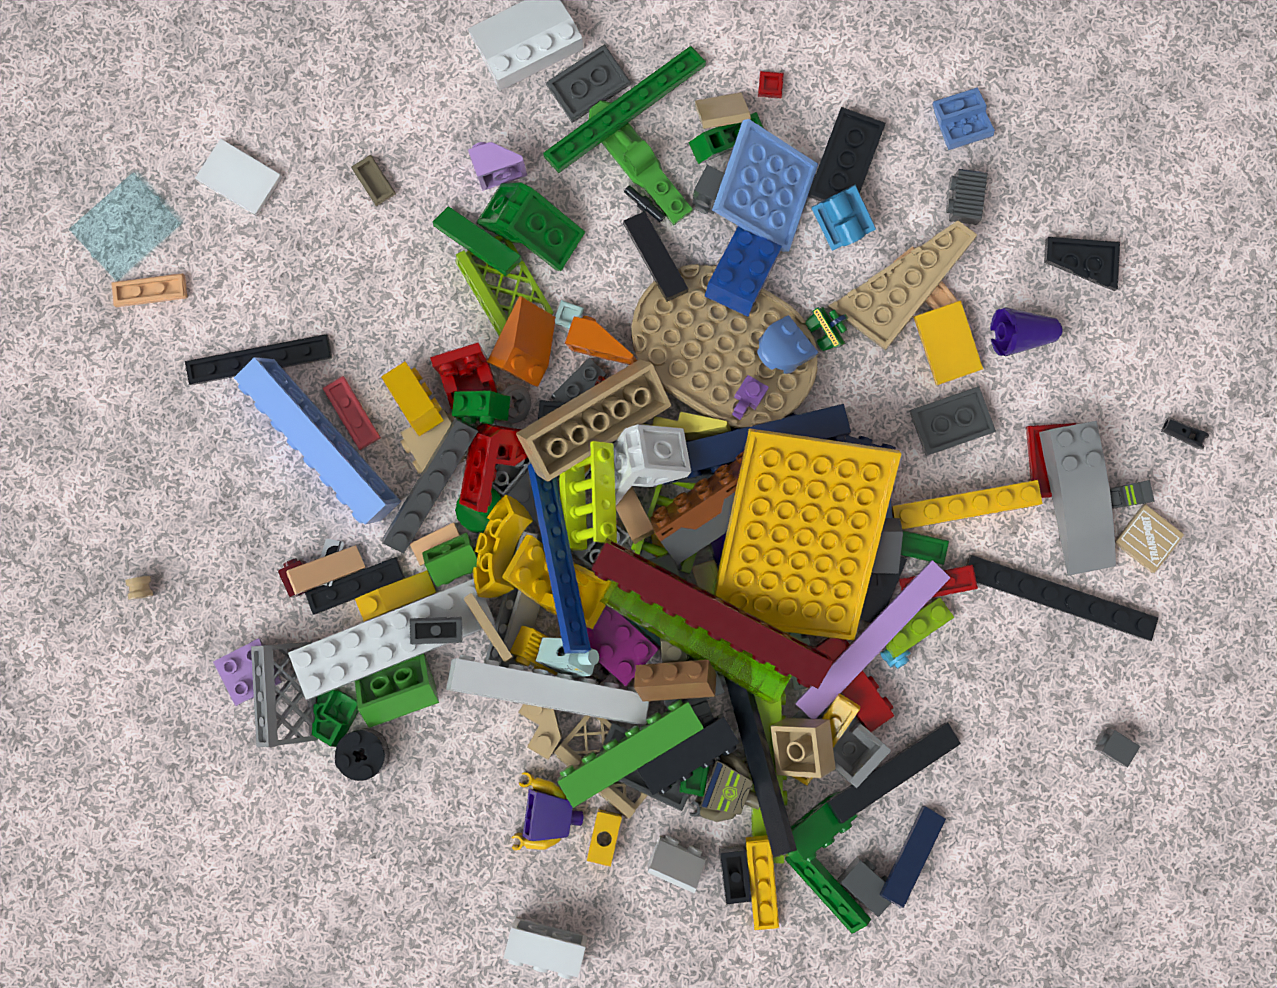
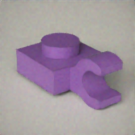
(749, 395)

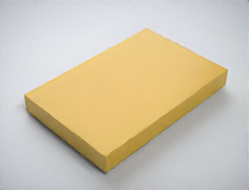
(948, 342)

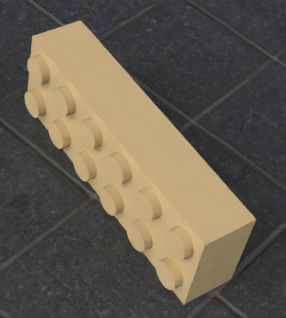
(596, 415)

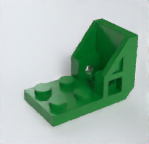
(528, 218)

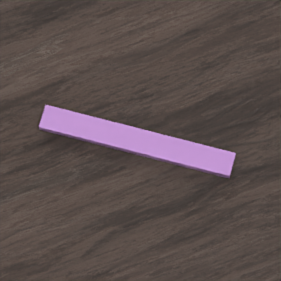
(873, 639)

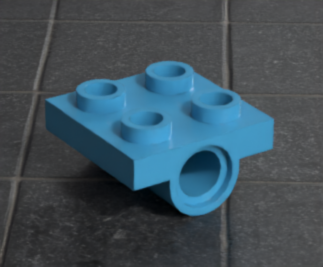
(843, 218)

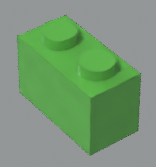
(451, 559)

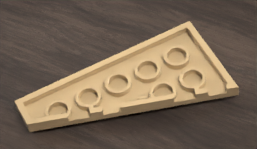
(897, 292)

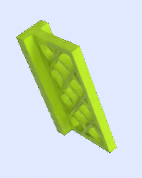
(483, 290)

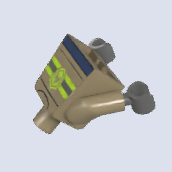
(726, 790)

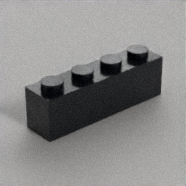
(689, 755)

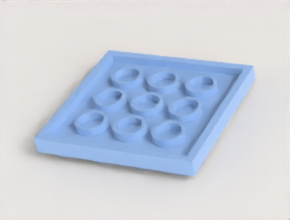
(765, 185)

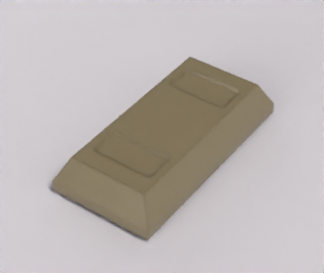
(373, 180)

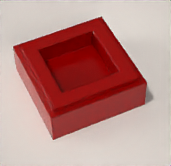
(770, 84)

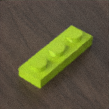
(919, 627)

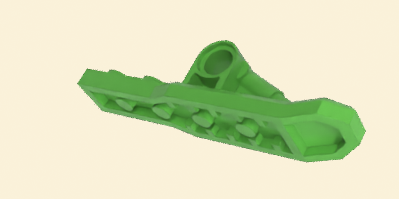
(644, 168)

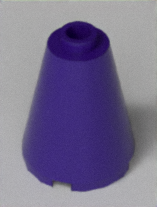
(1022, 331)

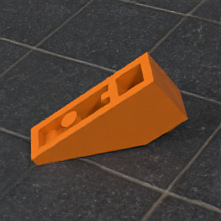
(592, 339)

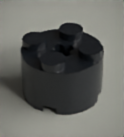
(349, 761)

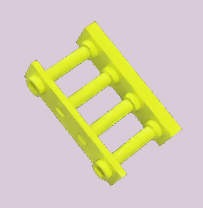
(603, 504)

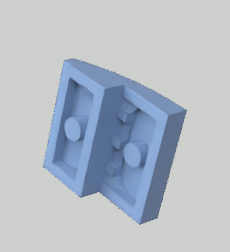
(963, 118)

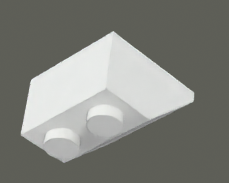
(676, 863)

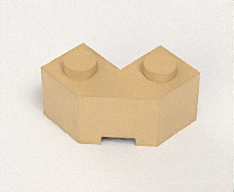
(548, 732)

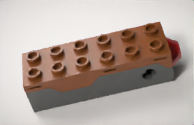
(698, 515)

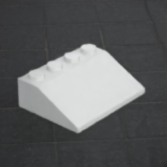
(526, 40)

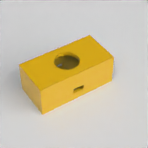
(609, 823)

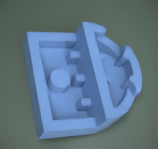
(785, 346)

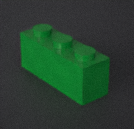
(816, 830)

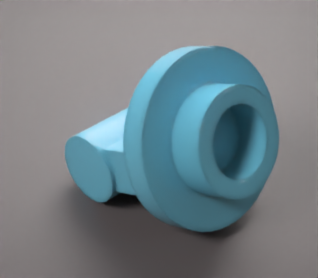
(899, 661)

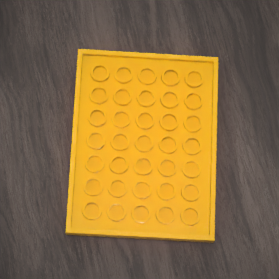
(805, 531)

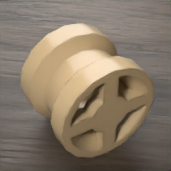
(139, 587)

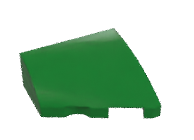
(333, 716)

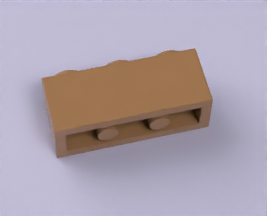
(675, 680)

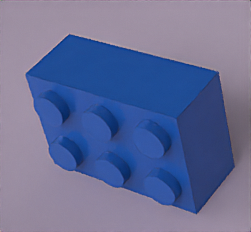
(742, 271)

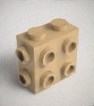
(426, 444)

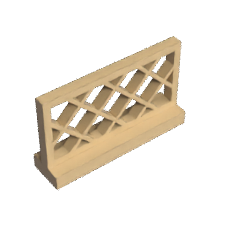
(571, 757)

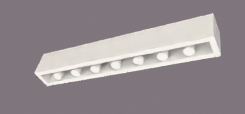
(546, 691)

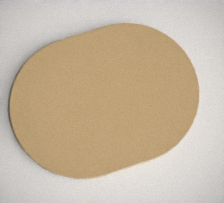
(709, 350)

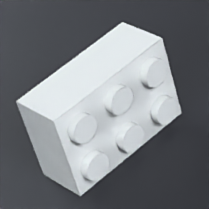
(545, 948)

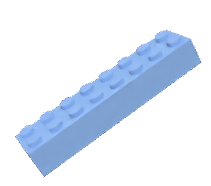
(317, 440)

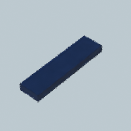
(912, 857)

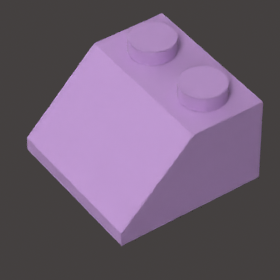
(496, 164)

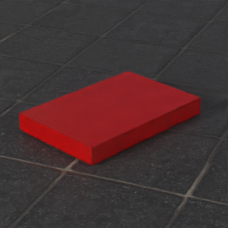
(1036, 457)

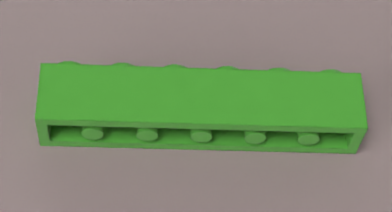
(629, 753)

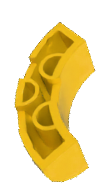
(497, 546)

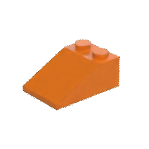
(525, 343)

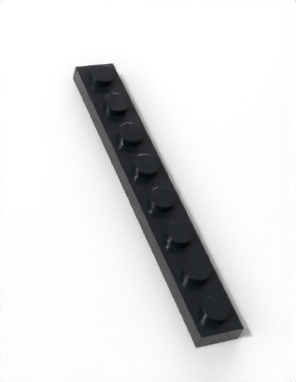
(1063, 598)

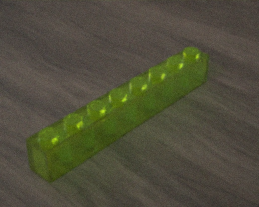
(734, 665)

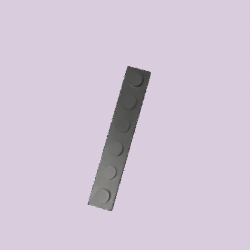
(429, 485)

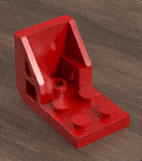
(464, 371)
(489, 447)

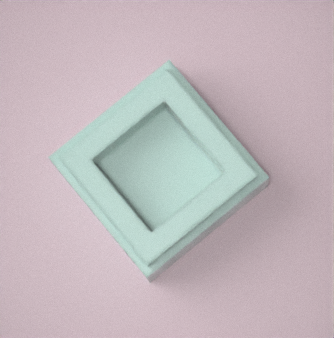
(566, 312)

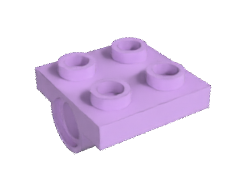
(237, 674)

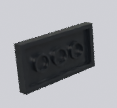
(847, 154)

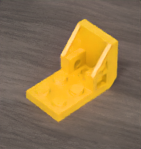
(530, 575)

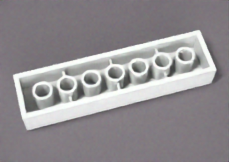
(379, 642)

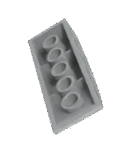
(1080, 496)

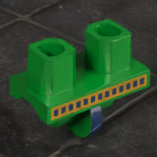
(821, 319)

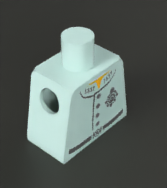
(572, 664)

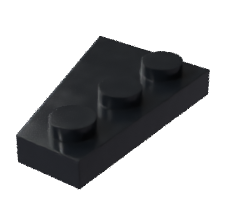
(1085, 258)

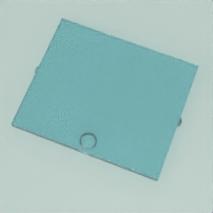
(124, 226)

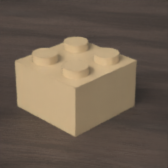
(803, 747)

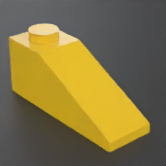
(395, 595)

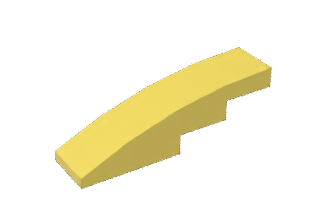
(694, 426)

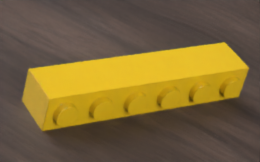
(968, 505)

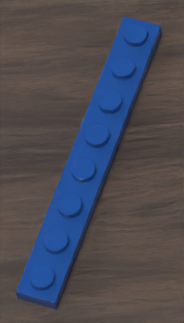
(560, 564)

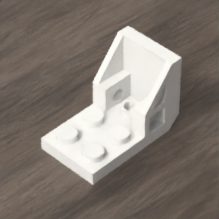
(649, 457)

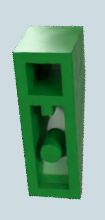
(717, 140)

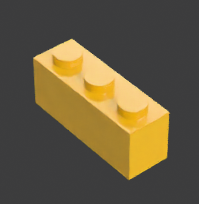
(413, 398)

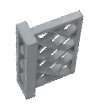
(265, 699)

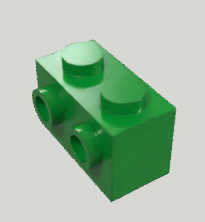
(481, 406)

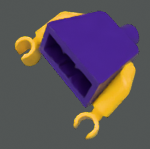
(546, 815)

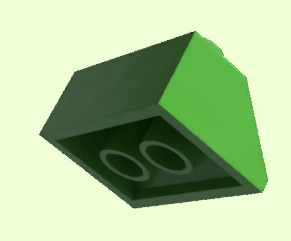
(396, 691)

